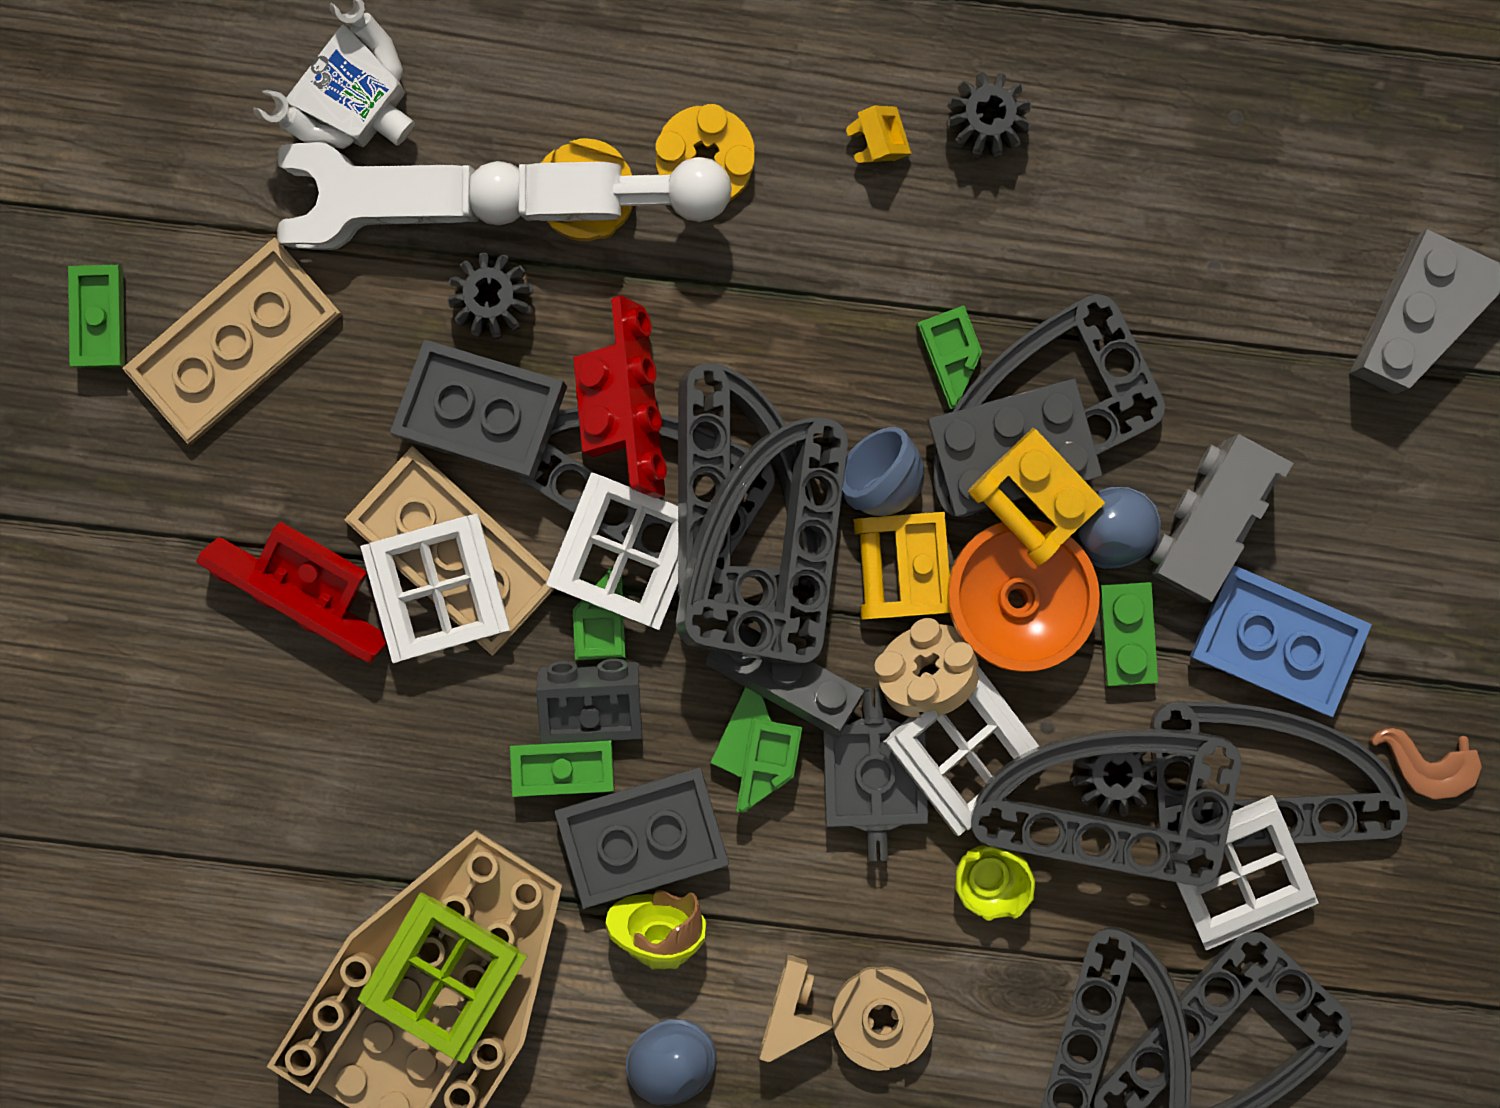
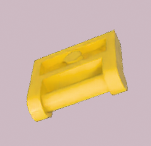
(1049, 484)
(920, 564)

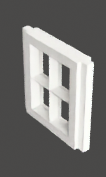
(583, 534)
(391, 599)
(931, 778)
(1259, 911)

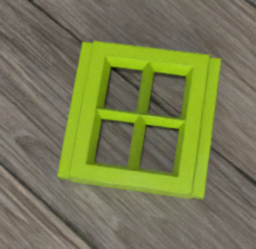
(402, 954)

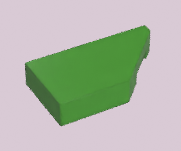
(951, 350)
(598, 630)
(733, 744)
(768, 760)

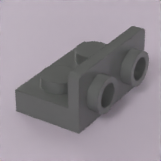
(589, 702)

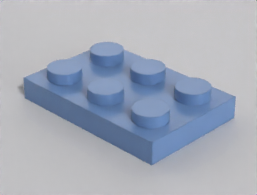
(1280, 641)

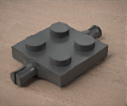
(867, 782)

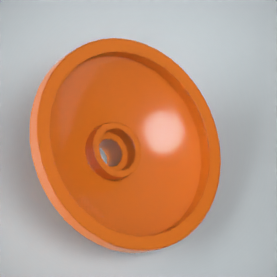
(1056, 608)

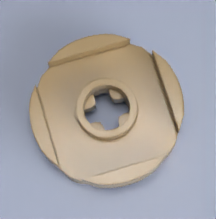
(921, 646)
(890, 1046)

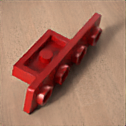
(619, 399)
(302, 583)

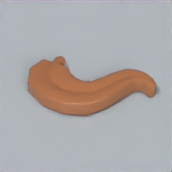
(1435, 780)

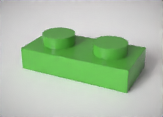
(96, 316)
(1128, 634)
(562, 768)

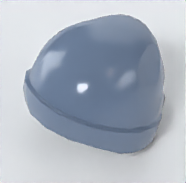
(883, 473)
(1121, 529)
(671, 1062)

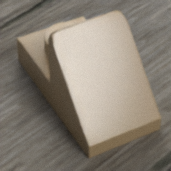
(786, 1025)

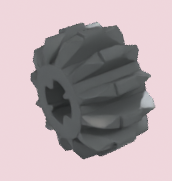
(1002, 128)
(473, 297)
(1111, 790)

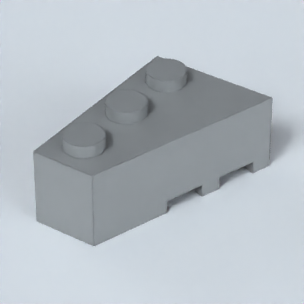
(1425, 310)
(1217, 516)

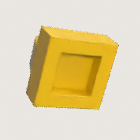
(883, 134)

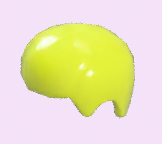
(994, 882)

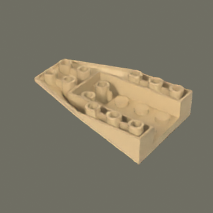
(378, 1064)

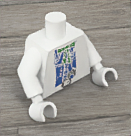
(347, 89)

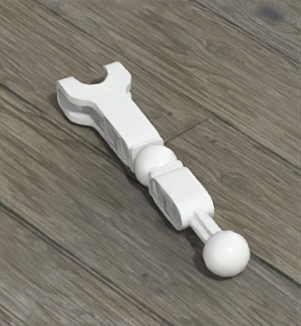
(493, 193)

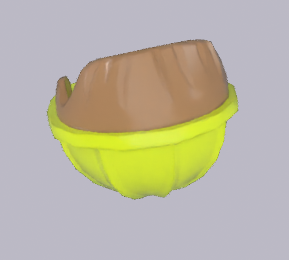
(657, 928)

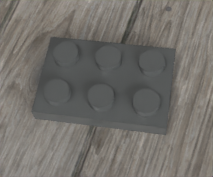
(478, 409)
(978, 436)
(641, 837)

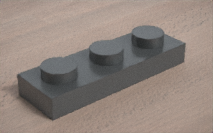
(801, 688)

